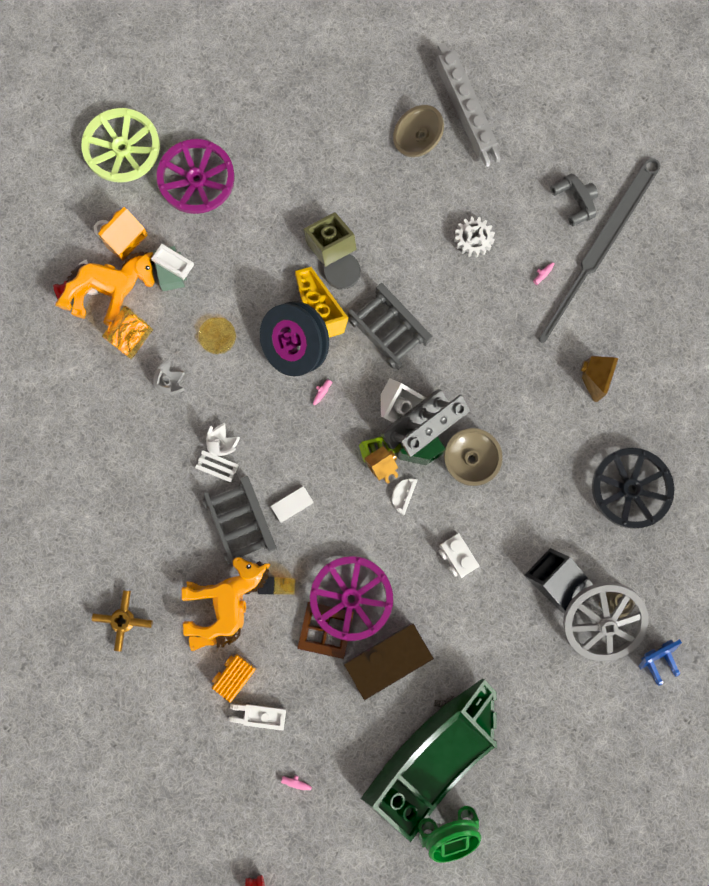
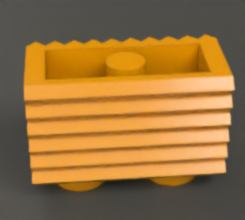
(233, 677)

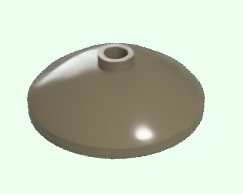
(418, 131)
(479, 445)

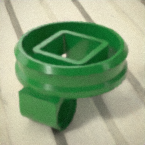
(452, 839)

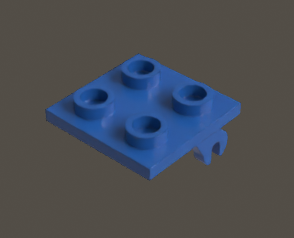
(651, 656)

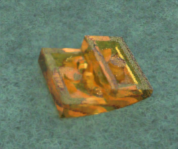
(127, 332)

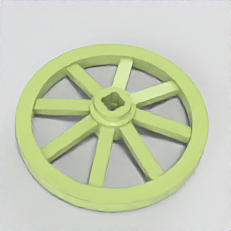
(120, 142)

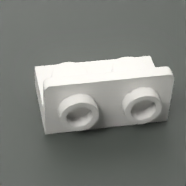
(458, 555)

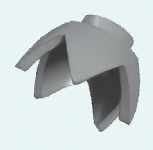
(167, 380)

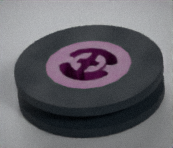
(307, 331)

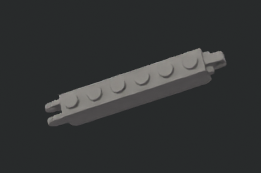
(466, 105)

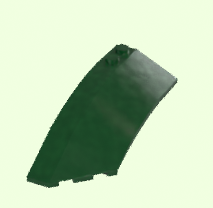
(434, 759)

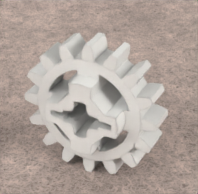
(477, 244)

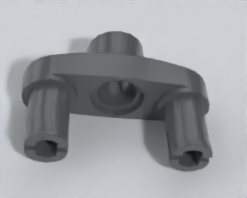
(582, 193)

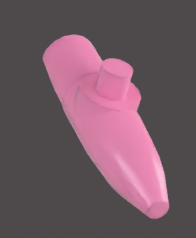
(543, 273)
(322, 391)
(295, 783)

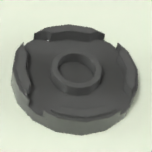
(343, 272)

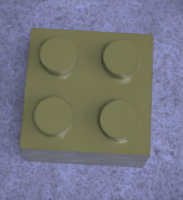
(330, 239)

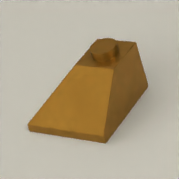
(598, 375)

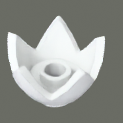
(218, 443)

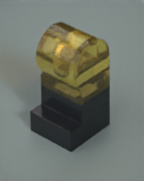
(278, 586)

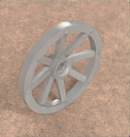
(604, 620)

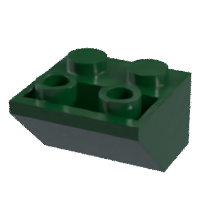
(425, 455)

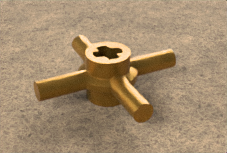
(118, 626)

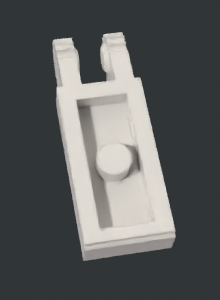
(259, 716)

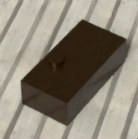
(388, 661)

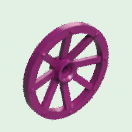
(195, 173)
(372, 629)

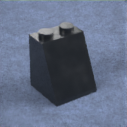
(558, 578)

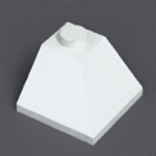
(398, 400)

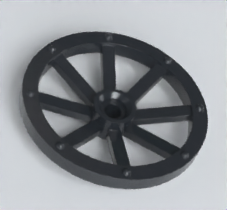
(636, 485)

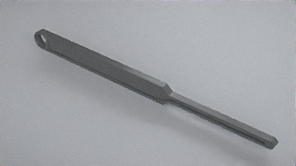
(607, 237)

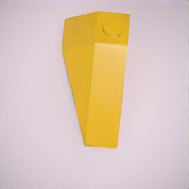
(318, 296)

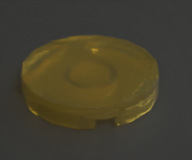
(217, 335)

